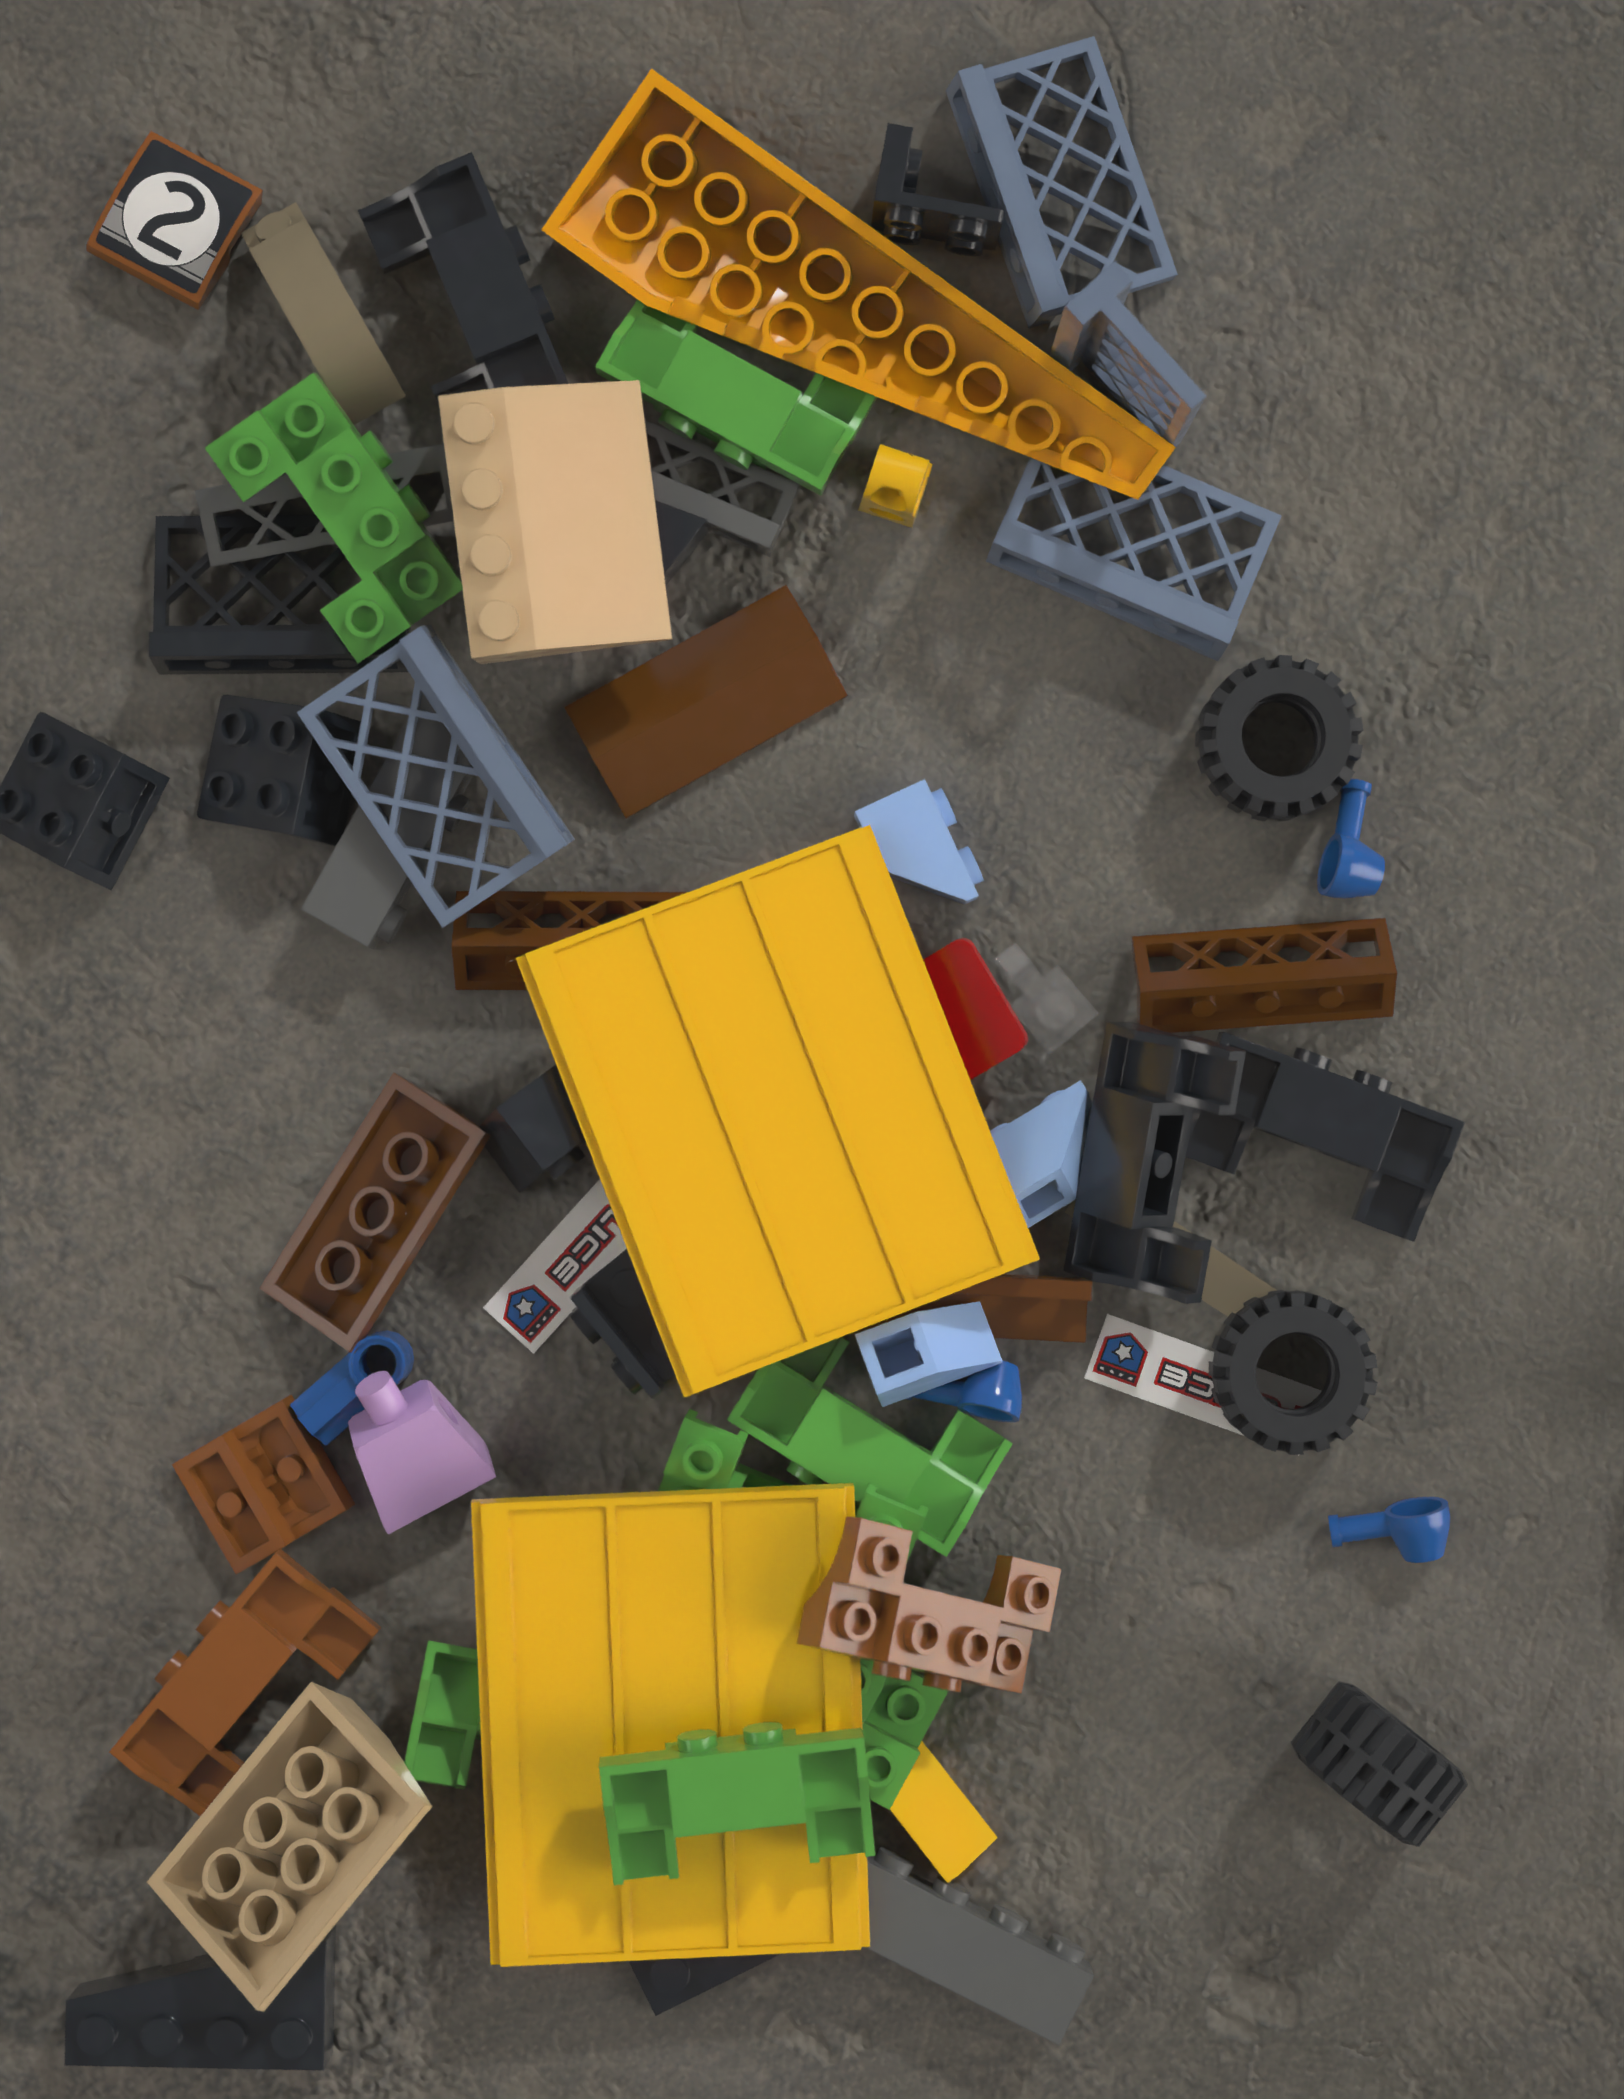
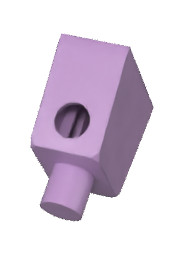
(414, 1449)

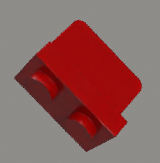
(974, 1007)

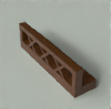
(488, 955)
(1266, 986)
(1025, 1306)

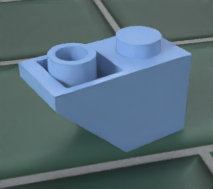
(918, 845)
(1046, 1151)
(927, 1350)

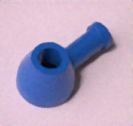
(1347, 864)
(985, 1394)
(1415, 1524)

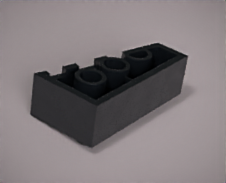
(200, 2019)

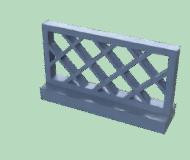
(1007, 181)
(1126, 356)
(1127, 591)
(482, 744)

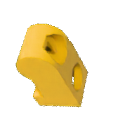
(896, 486)

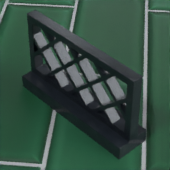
(239, 647)

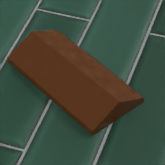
(706, 701)
(375, 1212)

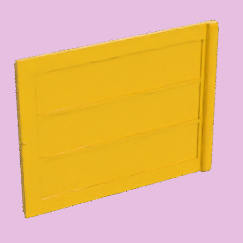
(777, 1110)
(614, 1635)

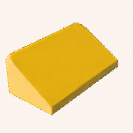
(941, 1817)

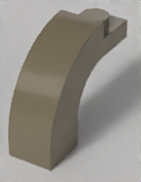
(322, 313)

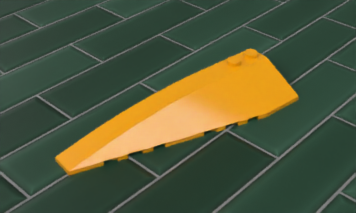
(758, 254)

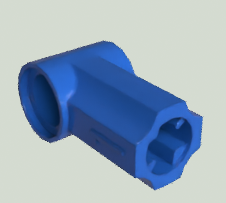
(332, 1398)

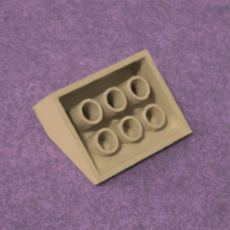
(554, 519)
(291, 1842)

